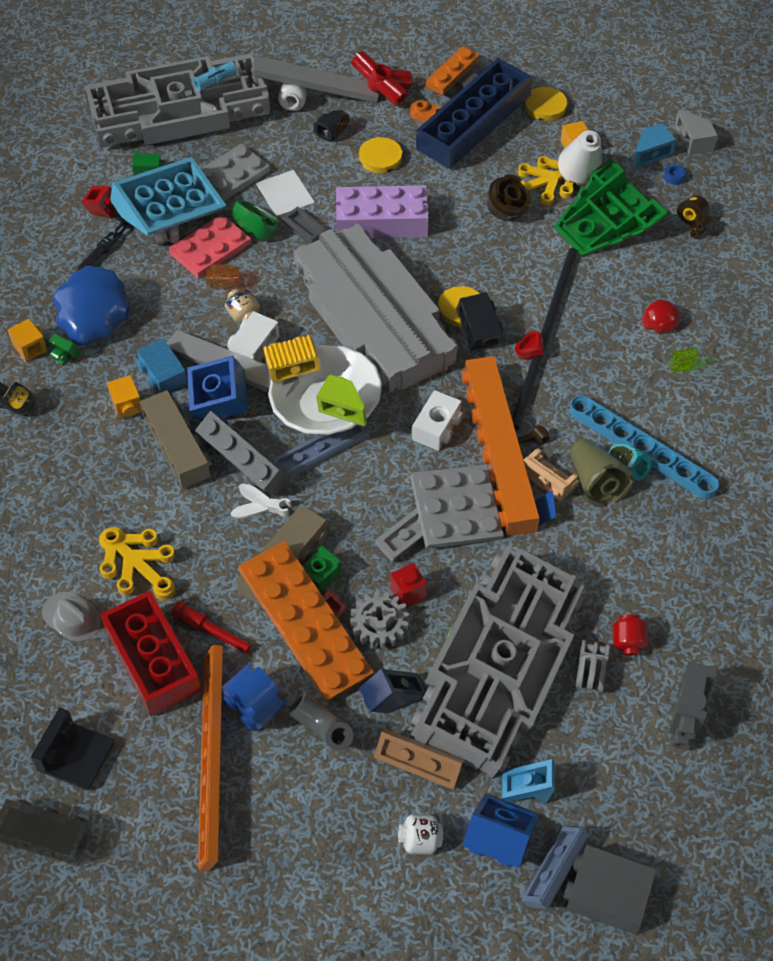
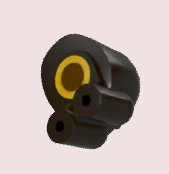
(694, 213)

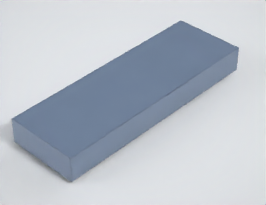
(555, 867)

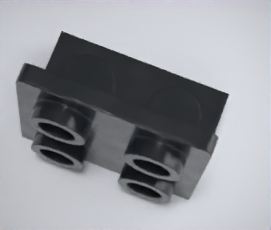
(71, 751)

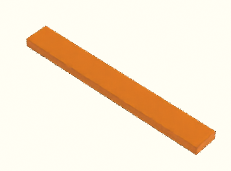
(210, 760)

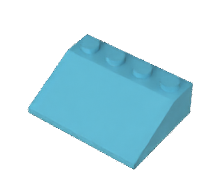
(165, 197)

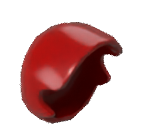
(661, 316)

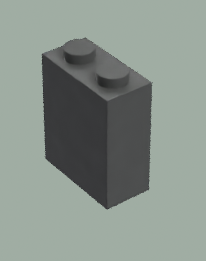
(609, 889)

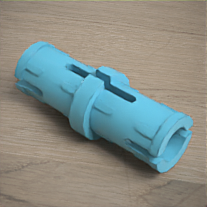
(215, 76)

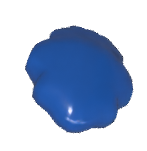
(91, 304)

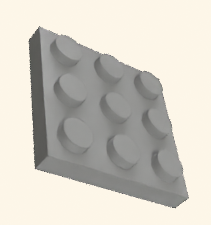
(456, 506)

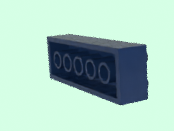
(473, 113)

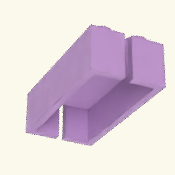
(384, 210)

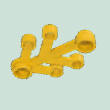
(545, 177)
(135, 559)

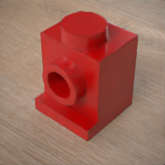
(98, 201)

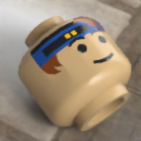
(241, 304)

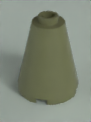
(600, 473)

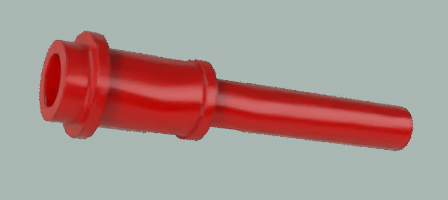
(188, 615)

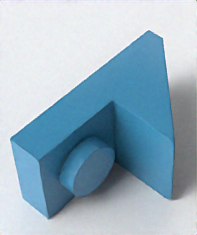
(529, 781)

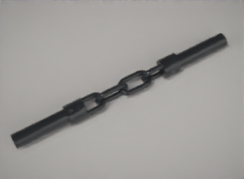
(104, 245)

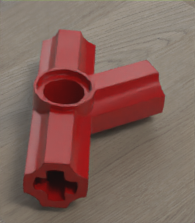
(383, 79)

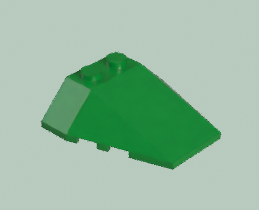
(607, 211)

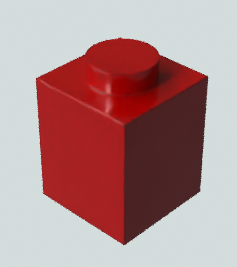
(408, 585)

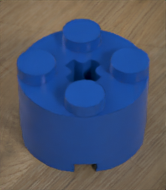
(253, 697)

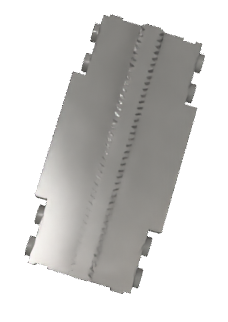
(165, 105)
(375, 306)
(499, 661)

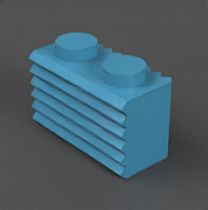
(161, 366)

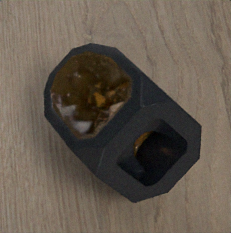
(331, 125)

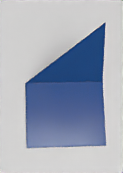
(545, 507)

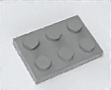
(235, 171)

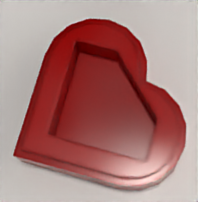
(530, 346)

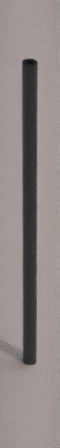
(545, 333)

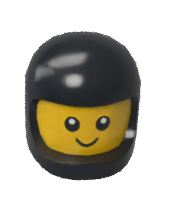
(16, 398)

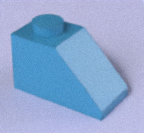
(654, 145)

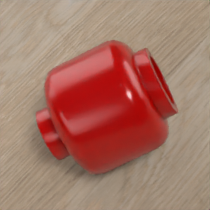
(630, 634)

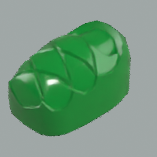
(254, 220)

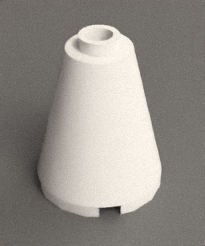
(581, 158)

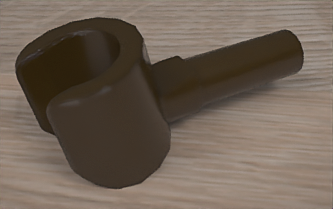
(538, 433)

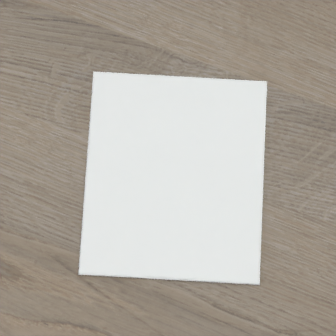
(284, 192)

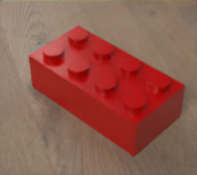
(150, 653)

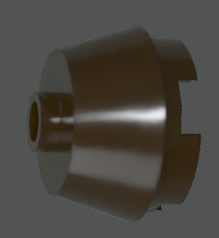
(508, 197)

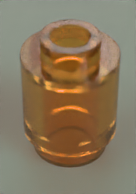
(223, 276)

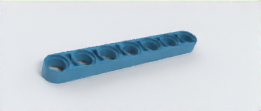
(655, 449)

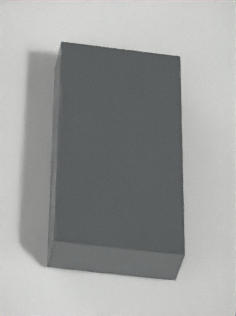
(303, 225)

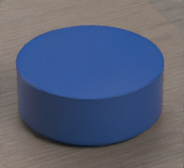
(675, 174)

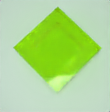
(683, 360)

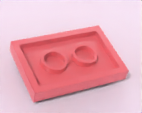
(210, 245)

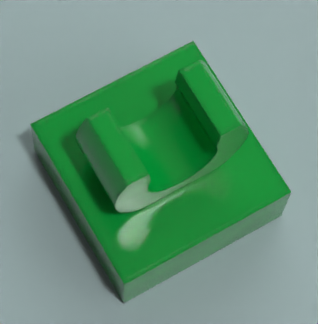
(63, 349)

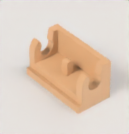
(548, 476)

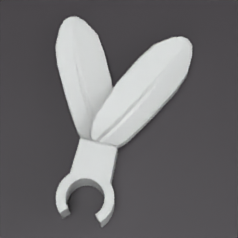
(260, 503)

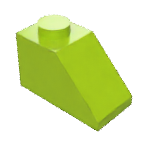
(341, 400)

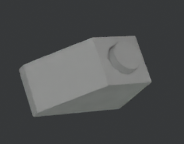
(696, 132)

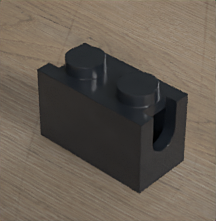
(479, 321)

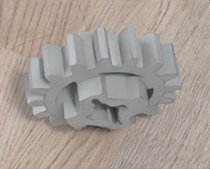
(366, 624)

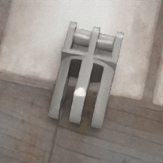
(592, 662)

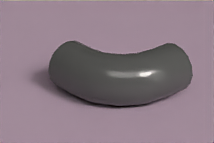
(322, 721)

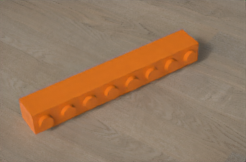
(501, 446)

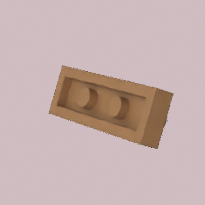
(419, 758)

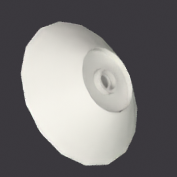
(300, 407)

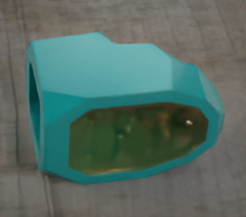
(634, 459)

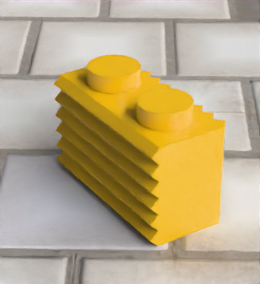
(291, 358)

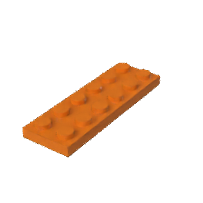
(305, 621)

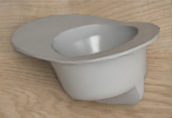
(71, 616)

